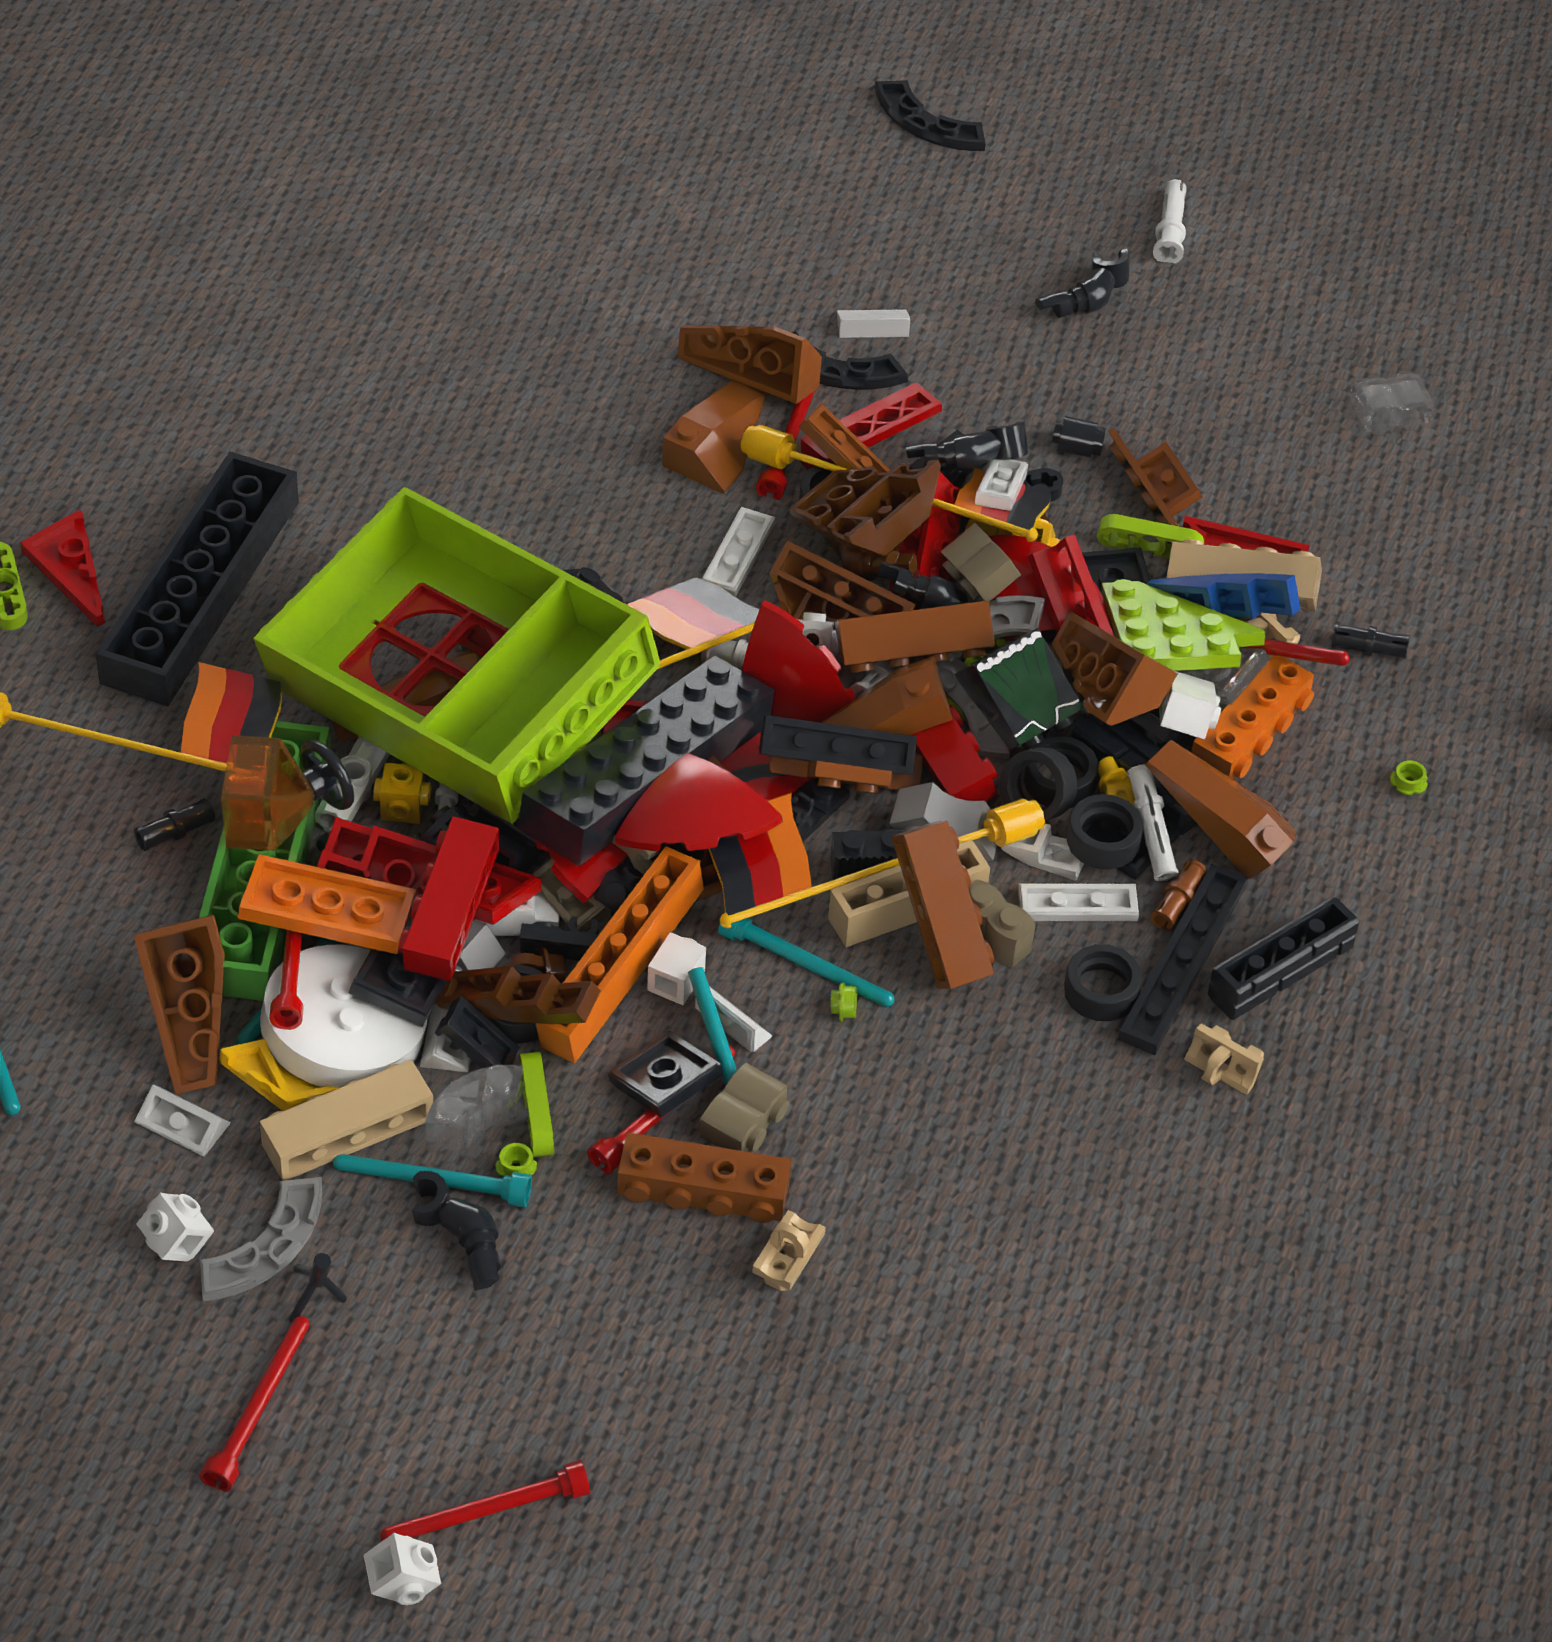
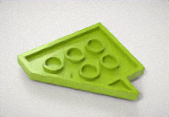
(1175, 629)

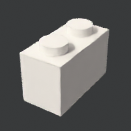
(1190, 706)

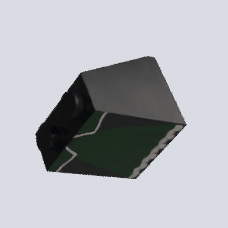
(1021, 690)

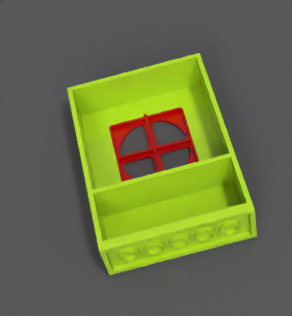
(531, 703)

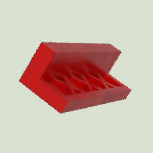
(882, 419)
(1067, 584)

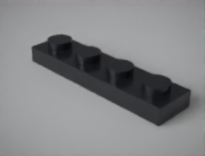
(837, 744)

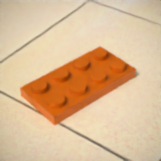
(326, 904)

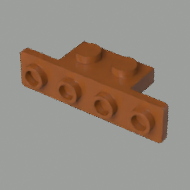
(1162, 476)
(833, 774)

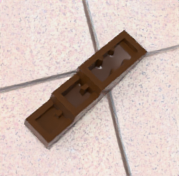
(516, 998)

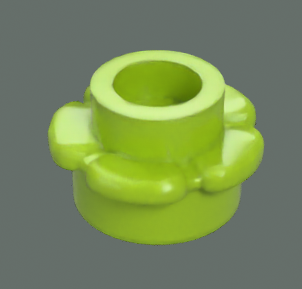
(1413, 771)
(844, 1001)
(513, 1154)

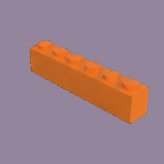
(627, 946)

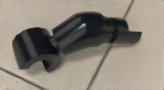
(1093, 291)
(976, 448)
(927, 591)
(466, 1221)

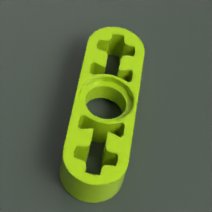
(1125, 525)
(15, 595)
(537, 1103)

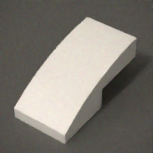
(1046, 853)

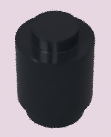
(1078, 437)

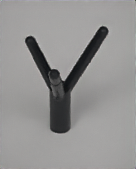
(317, 1278)

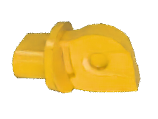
(1114, 780)

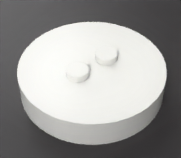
(339, 1032)

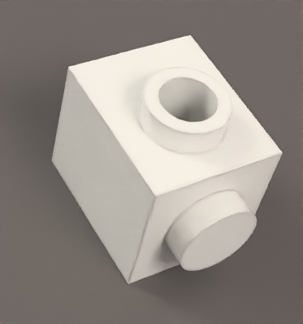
(670, 967)

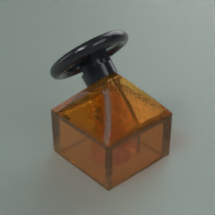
(270, 795)

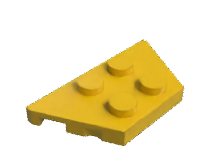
(262, 1072)

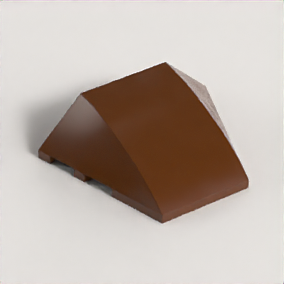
(870, 507)

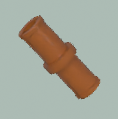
(1178, 895)

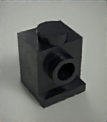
(618, 885)

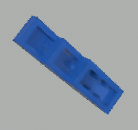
(1237, 594)

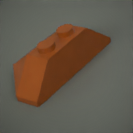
(819, 586)

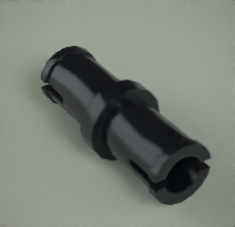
(1370, 641)
(174, 824)

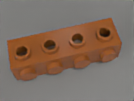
(914, 634)
(943, 904)
(704, 1177)

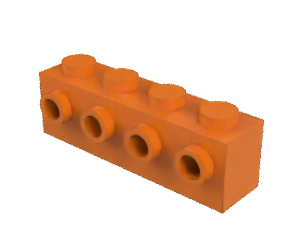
(1255, 717)

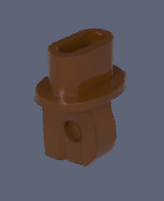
(542, 961)

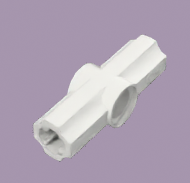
(363, 767)

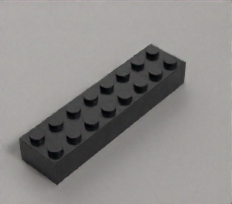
(197, 579)
(591, 794)

